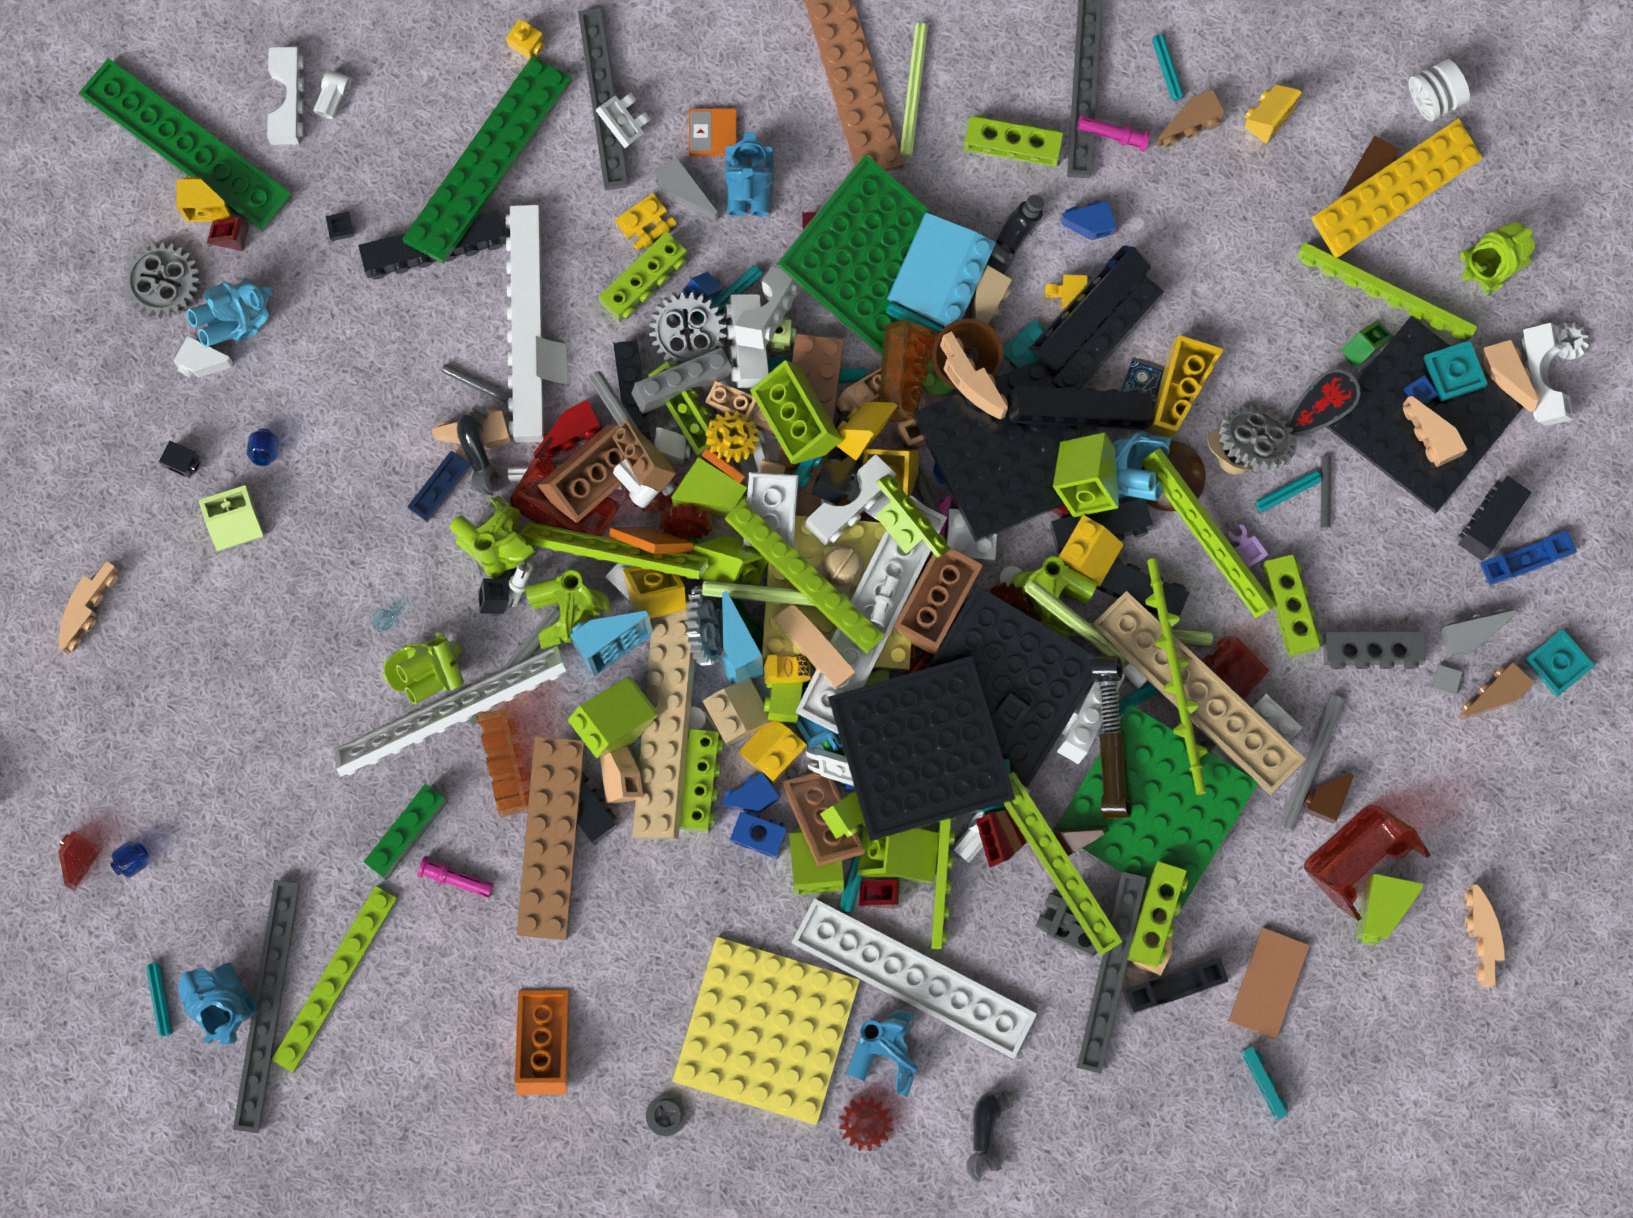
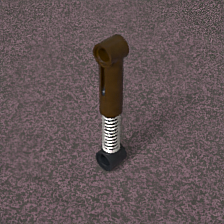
(1115, 800)

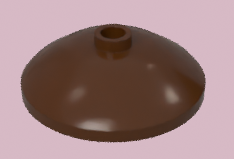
(976, 339)
(1189, 467)

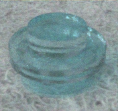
(382, 620)

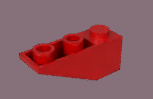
(573, 426)

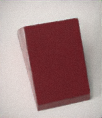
(228, 233)
(879, 893)

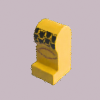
(786, 669)

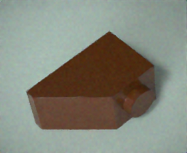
(1328, 799)

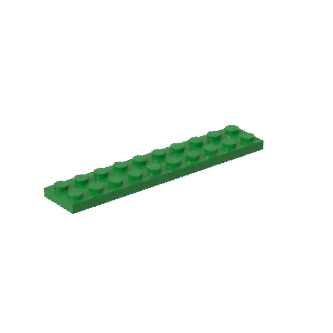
(185, 144)
(487, 160)

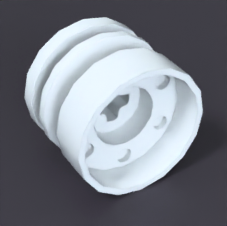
(1439, 90)

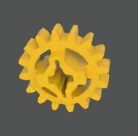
(728, 436)

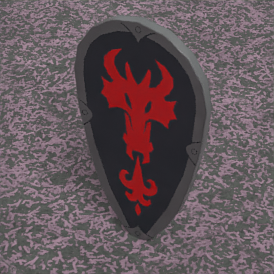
(1324, 402)

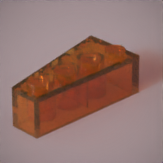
(904, 366)
(504, 763)

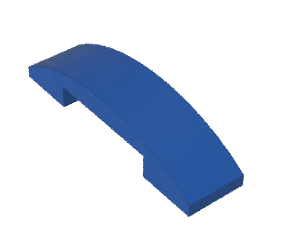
(1528, 558)

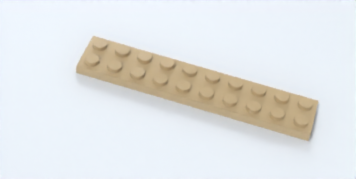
(1220, 712)
(666, 738)

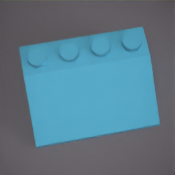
(941, 270)
(609, 638)
(741, 655)

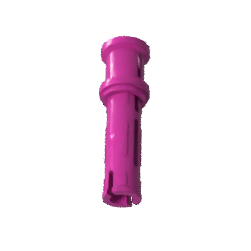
(1123, 135)
(444, 874)

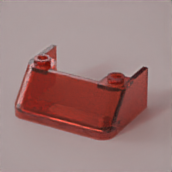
(537, 507)
(1357, 850)

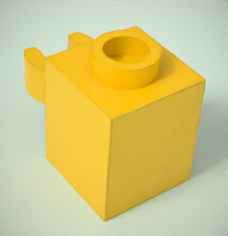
(525, 39)
(1068, 291)

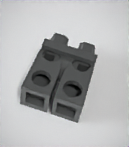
(1065, 926)

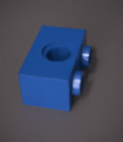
(769, 845)

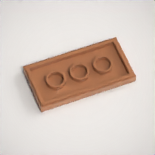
(810, 797)
(1268, 983)

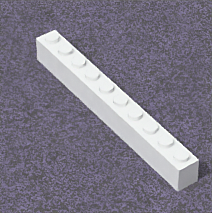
(526, 319)

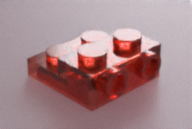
(1236, 665)

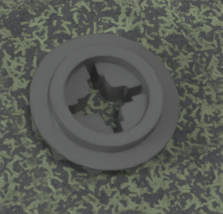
(654, 1112)

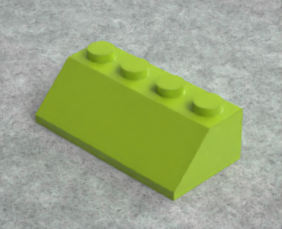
(795, 413)

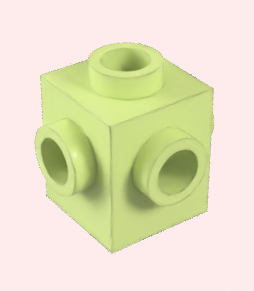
(783, 340)

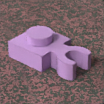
(1248, 549)

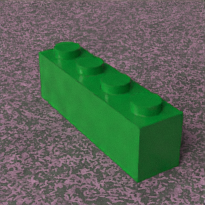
(405, 831)

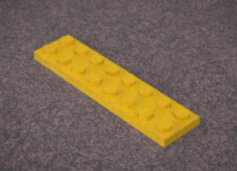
(1396, 188)

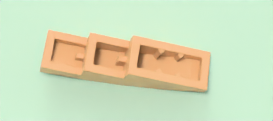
(814, 645)

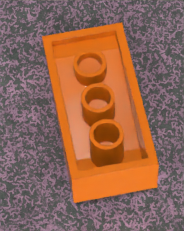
(542, 1042)

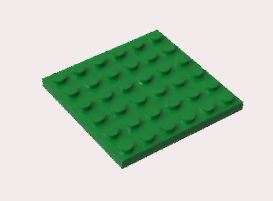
(856, 249)
(1167, 815)

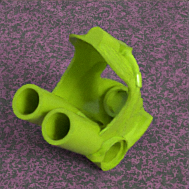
(1498, 256)
(496, 542)
(1064, 581)
(574, 605)
(424, 668)

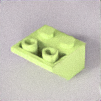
(231, 518)

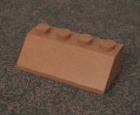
(585, 476)
(937, 599)

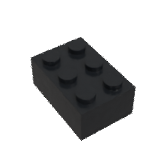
(1493, 517)

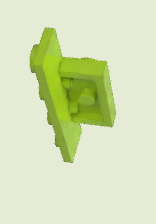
(905, 520)

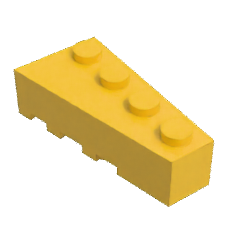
(1182, 380)

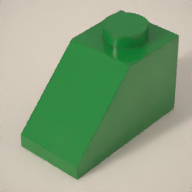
(1366, 343)

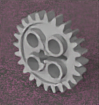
(153, 300)
(666, 330)
(1257, 438)
(704, 627)

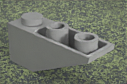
(679, 187)
(1465, 637)

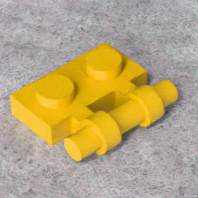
(642, 216)

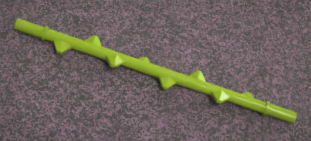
(1176, 685)

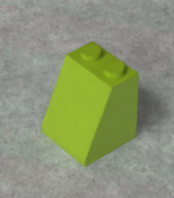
(1087, 475)
(710, 490)
(731, 561)
(613, 717)
(900, 857)
(806, 874)
(1383, 906)

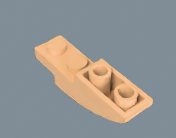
(975, 385)
(730, 399)
(77, 615)
(1484, 924)

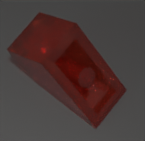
(76, 858)

